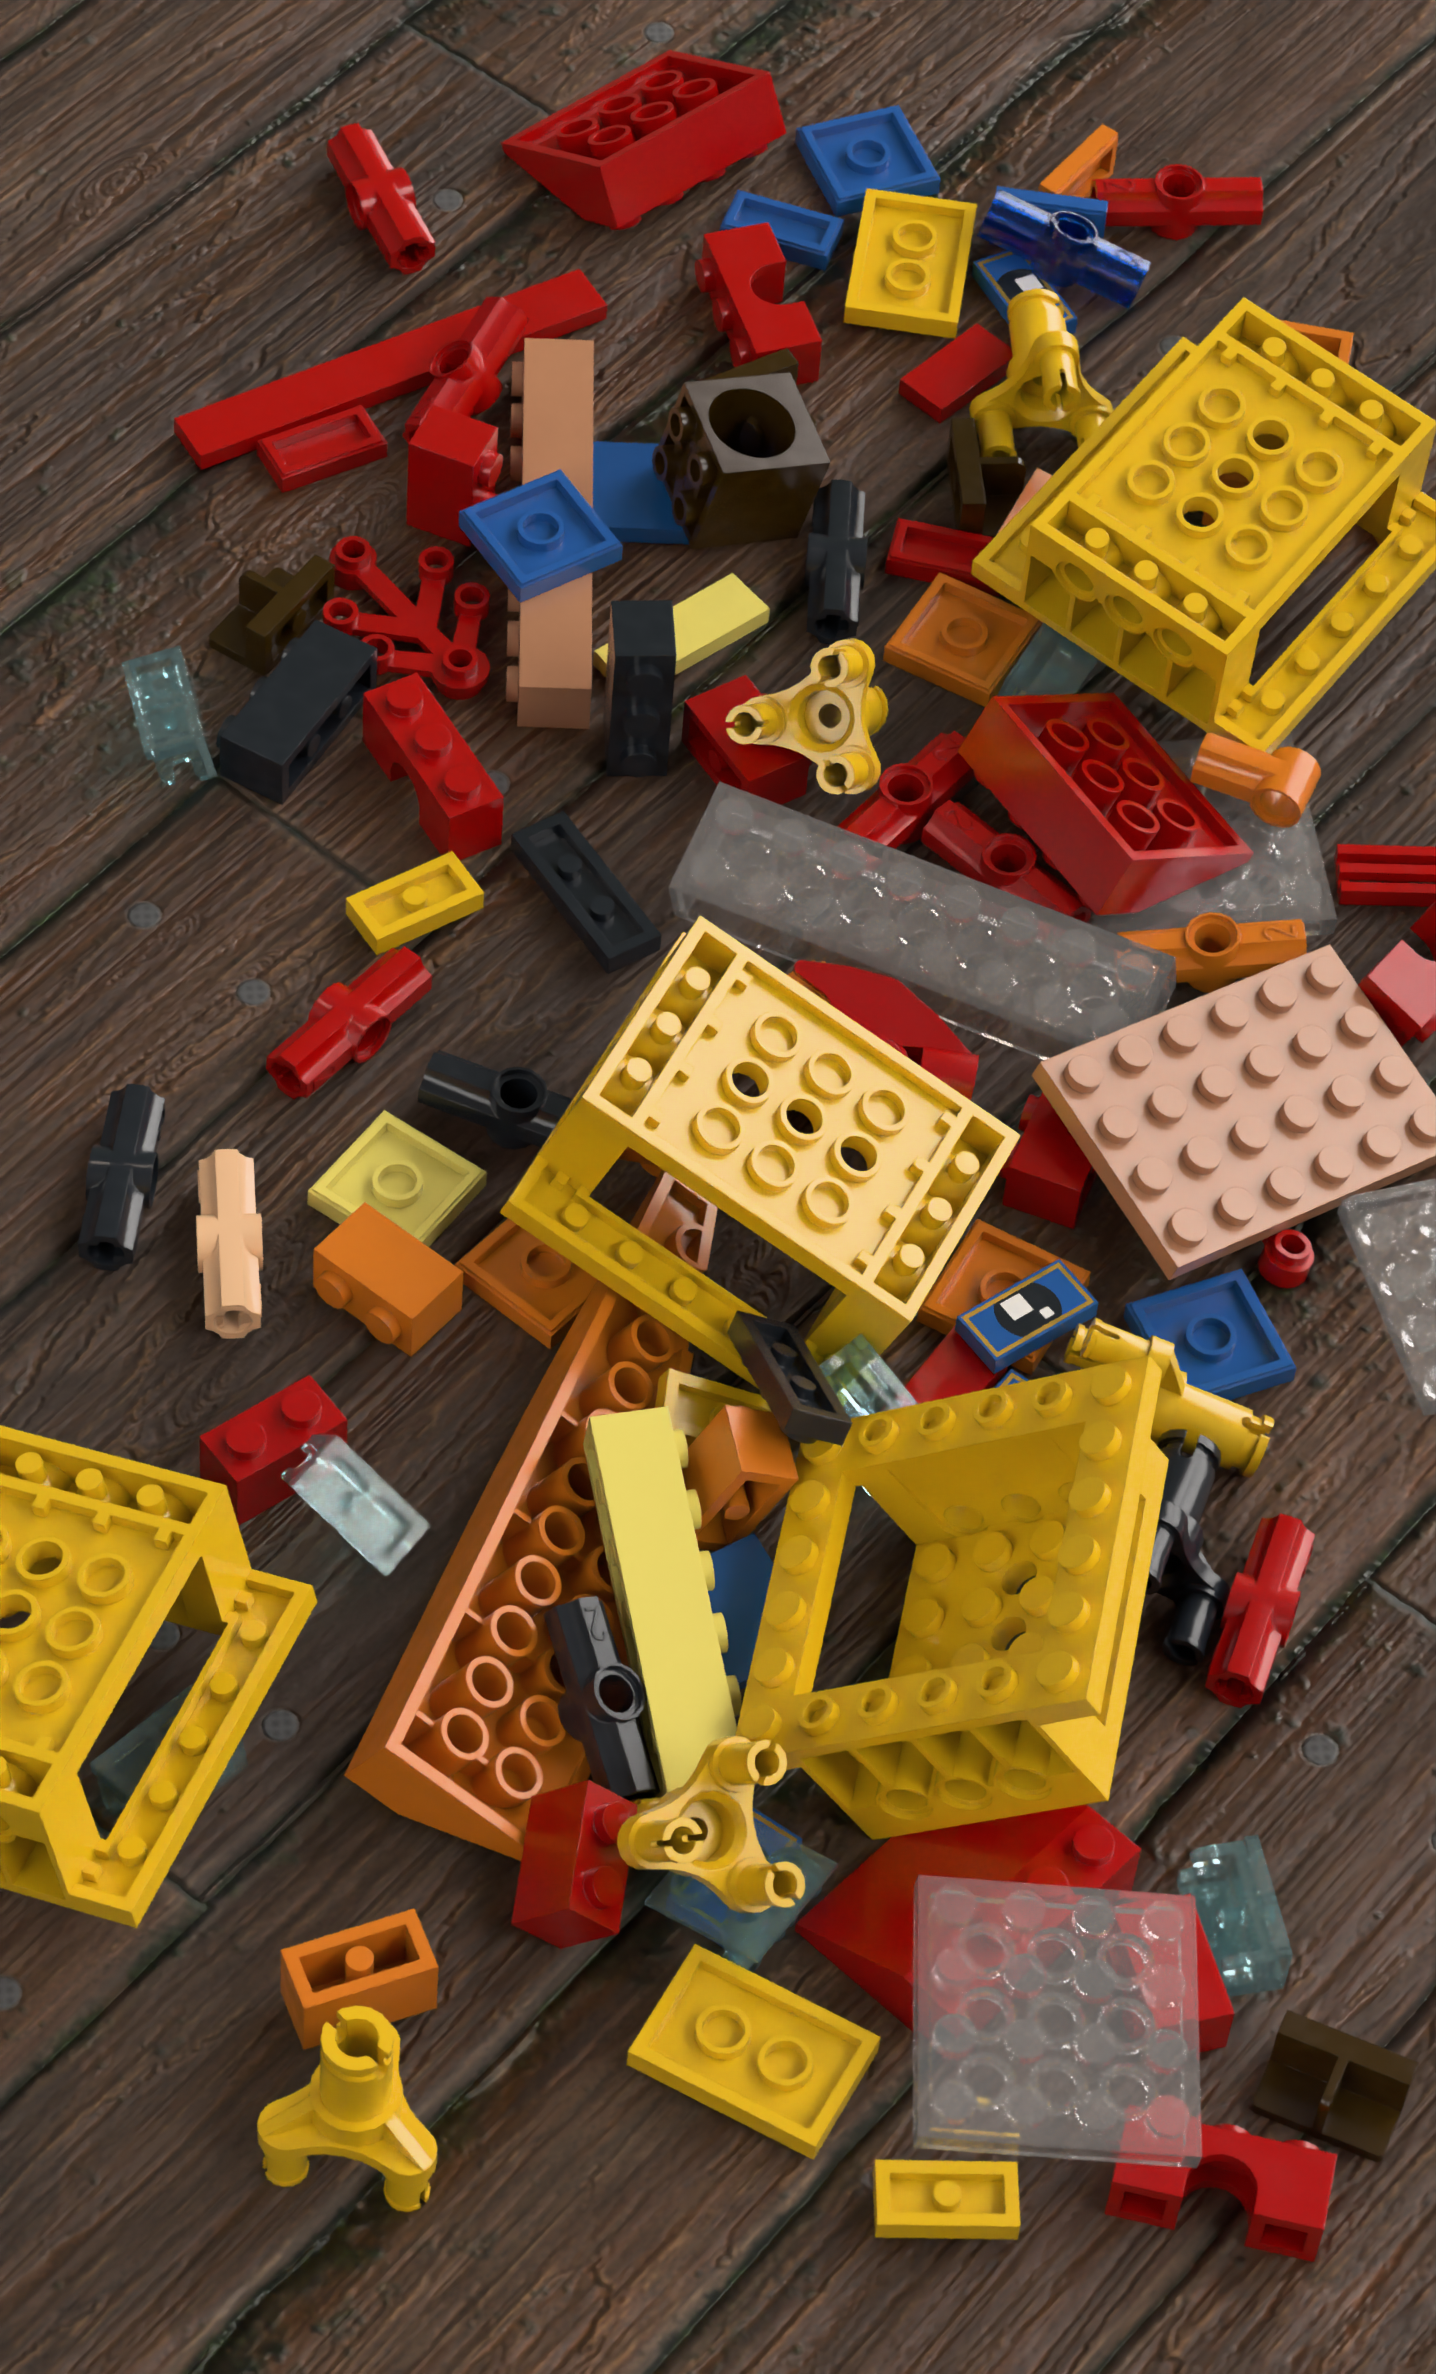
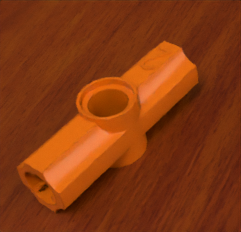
(1219, 950)

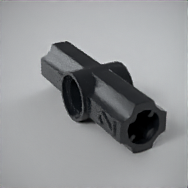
(835, 562)
(508, 1102)
(121, 1177)
(601, 1699)

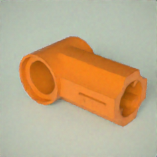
(1272, 783)

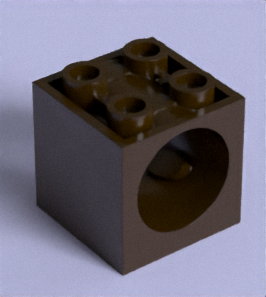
(740, 460)

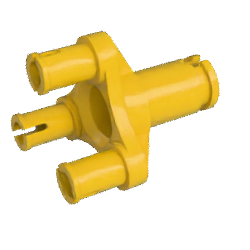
(1042, 380)
(824, 718)
(1178, 1404)
(710, 1828)
(352, 2112)

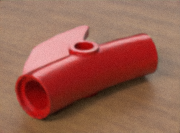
(897, 1018)

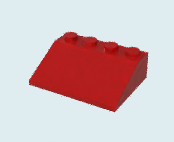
(650, 136)
(1100, 799)
(869, 1916)

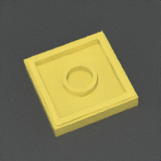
(401, 1177)

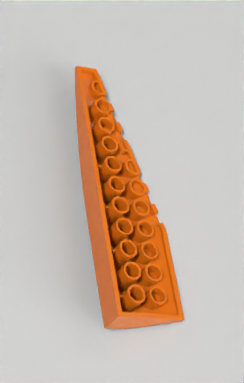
(479, 1688)

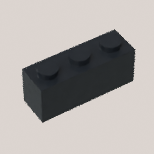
(639, 688)
(297, 711)

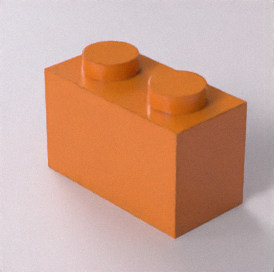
(387, 1279)
(739, 1472)
(368, 1965)

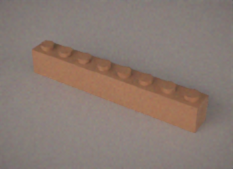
(556, 626)

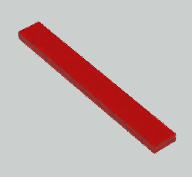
(371, 373)

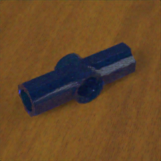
(1064, 248)

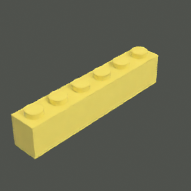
(662, 1587)

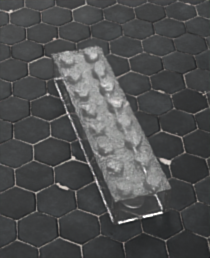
(951, 940)

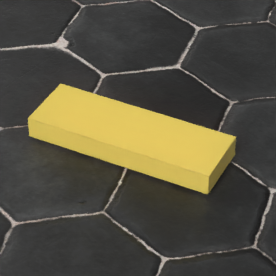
(709, 622)

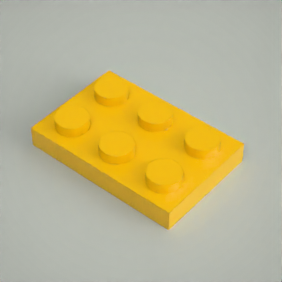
(910, 263)
(753, 2051)

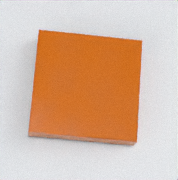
(962, 639)
(981, 1268)
(527, 1282)

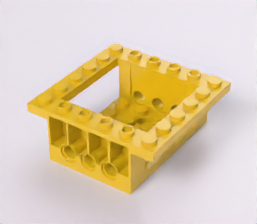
(1183, 603)
(673, 1100)
(991, 1492)
(99, 1563)

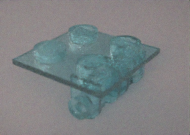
(743, 1935)

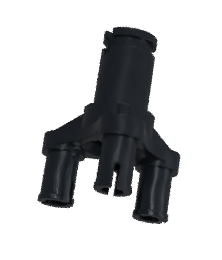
(1177, 1563)

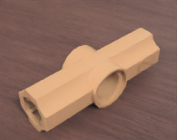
(229, 1244)

